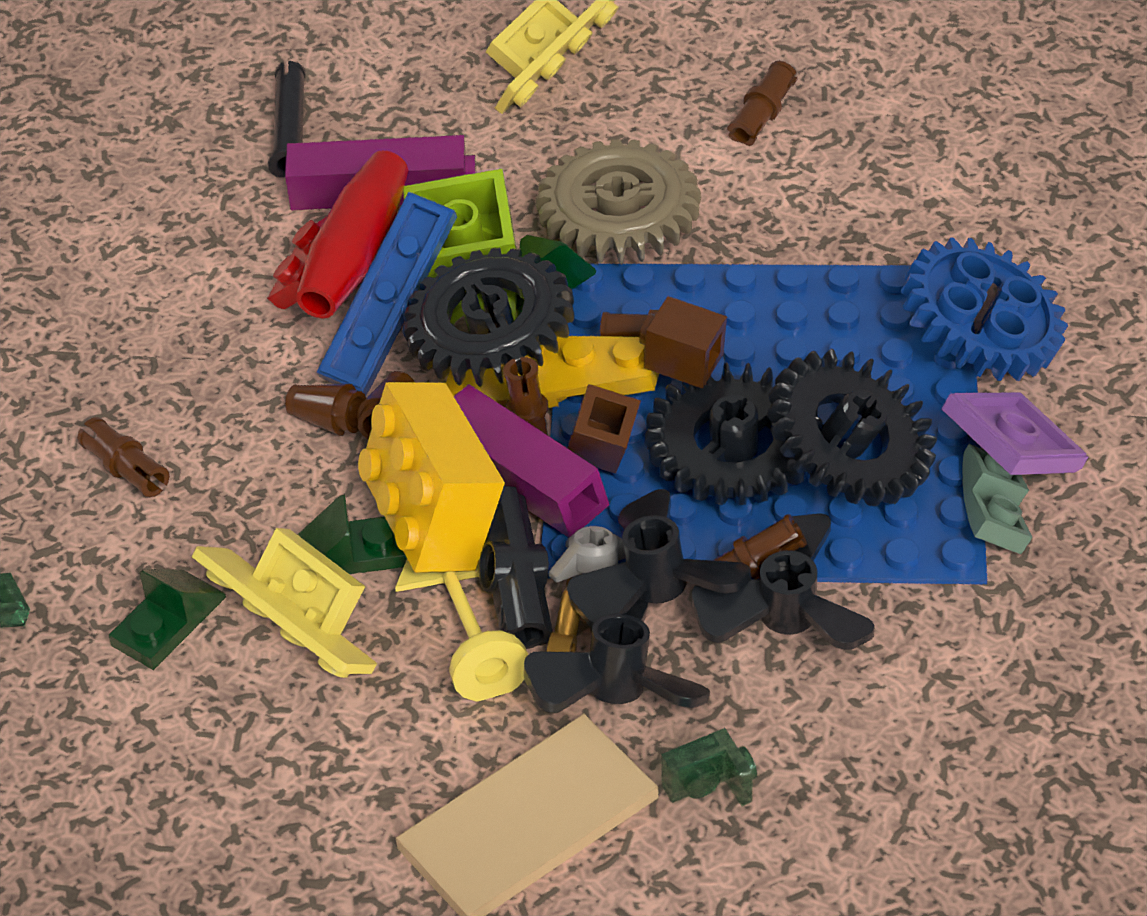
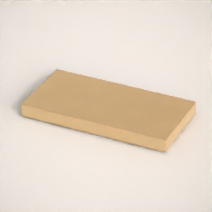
(527, 818)

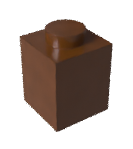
(683, 341)
(603, 427)

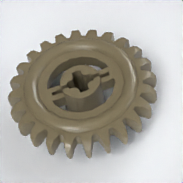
(619, 222)

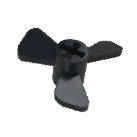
(652, 566)
(784, 598)
(610, 671)

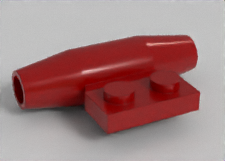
(340, 248)

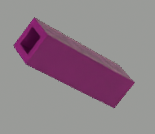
(322, 169)
(552, 478)

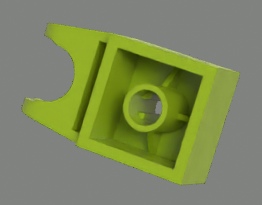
(480, 224)

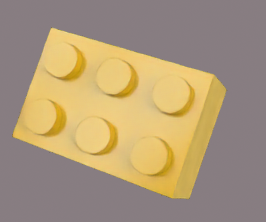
(430, 476)

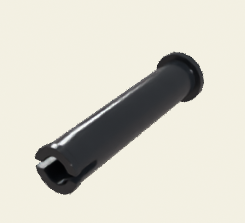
(288, 114)

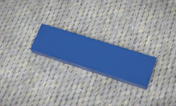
(385, 293)

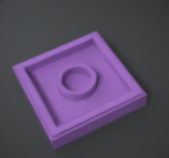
(1015, 433)

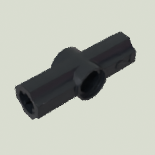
(516, 572)

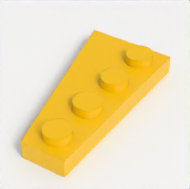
(580, 361)

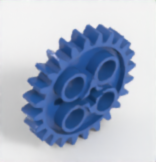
(1020, 324)

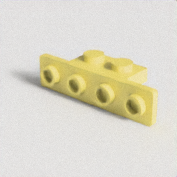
(538, 39)
(299, 593)

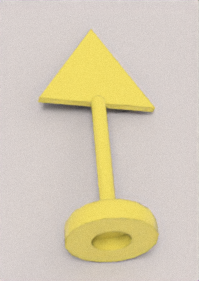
(487, 661)

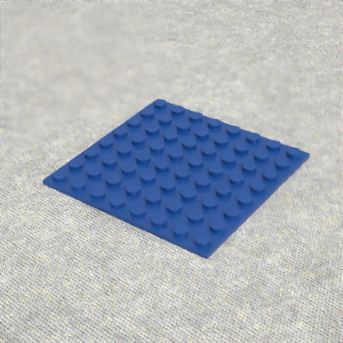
(772, 320)

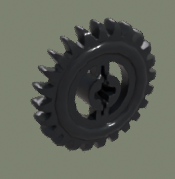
(492, 334)
(819, 381)
(724, 466)

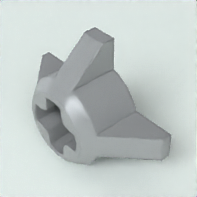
(588, 551)

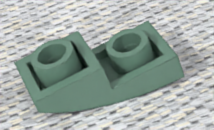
(994, 501)

